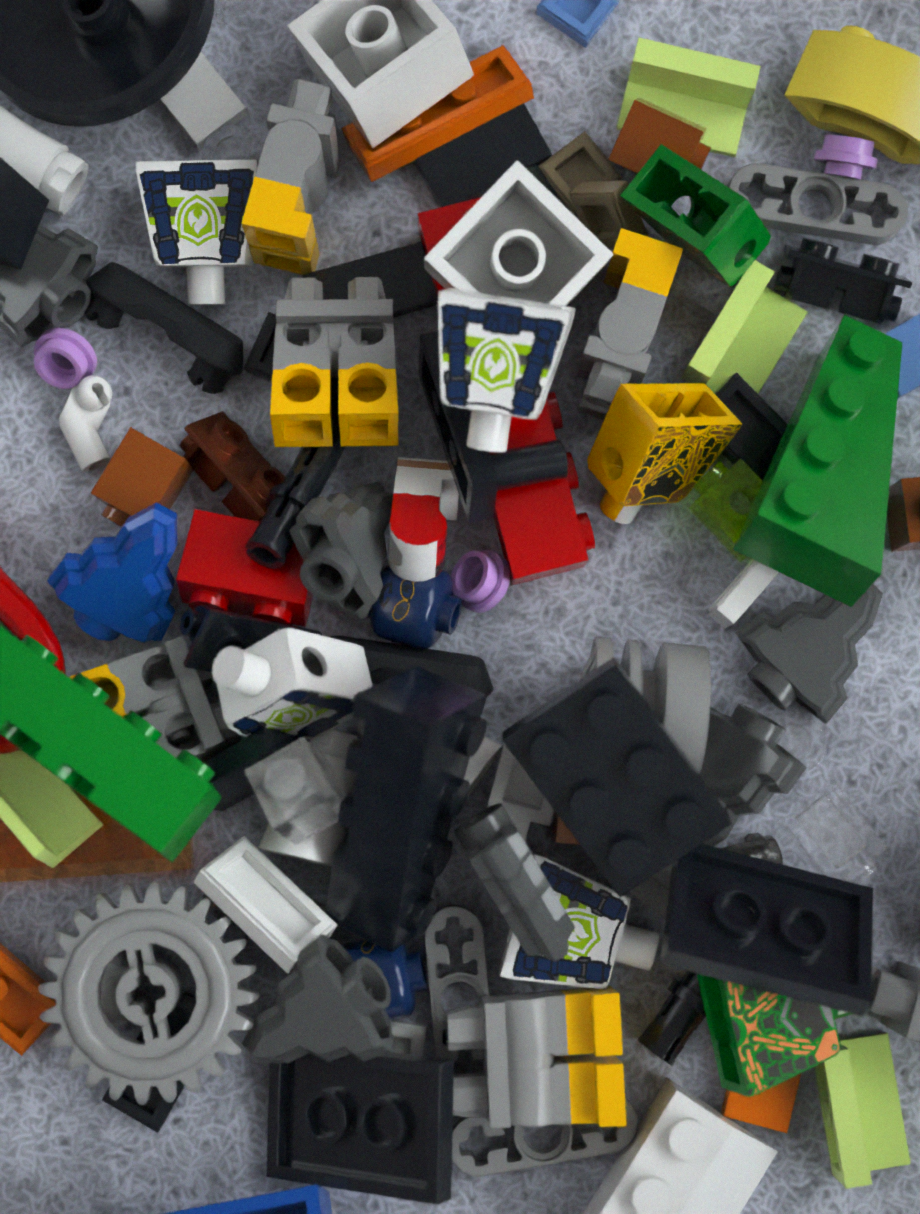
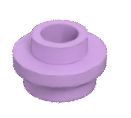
(846, 156)
(63, 357)
(480, 579)

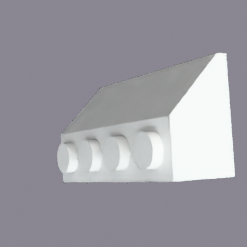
(683, 1162)

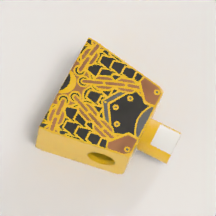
(657, 444)

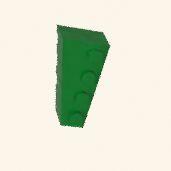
(830, 477)
(98, 751)

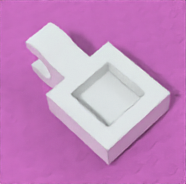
(518, 794)

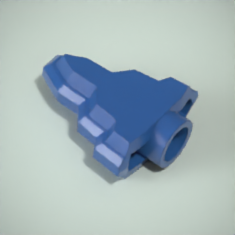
(123, 579)

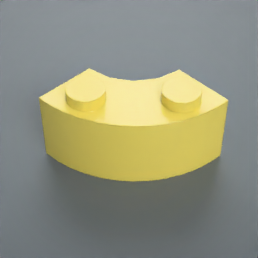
(860, 90)

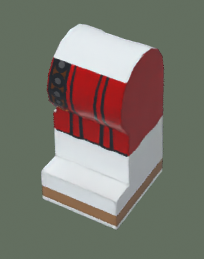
(418, 525)

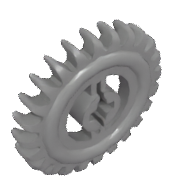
(160, 1057)

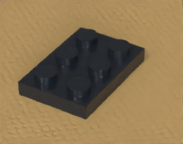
(616, 777)
(770, 928)
(364, 1125)

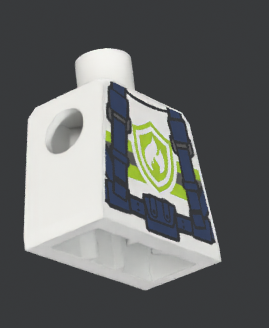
(197, 219)
(498, 359)
(290, 683)
(594, 944)

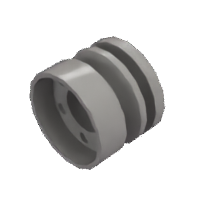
(674, 689)

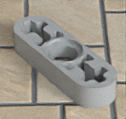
(858, 226)
(439, 953)
(530, 1157)

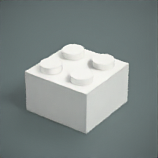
(382, 59)
(518, 245)

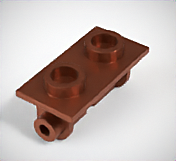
(222, 452)

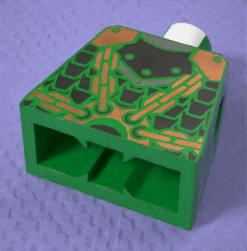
(721, 227)
(765, 1035)

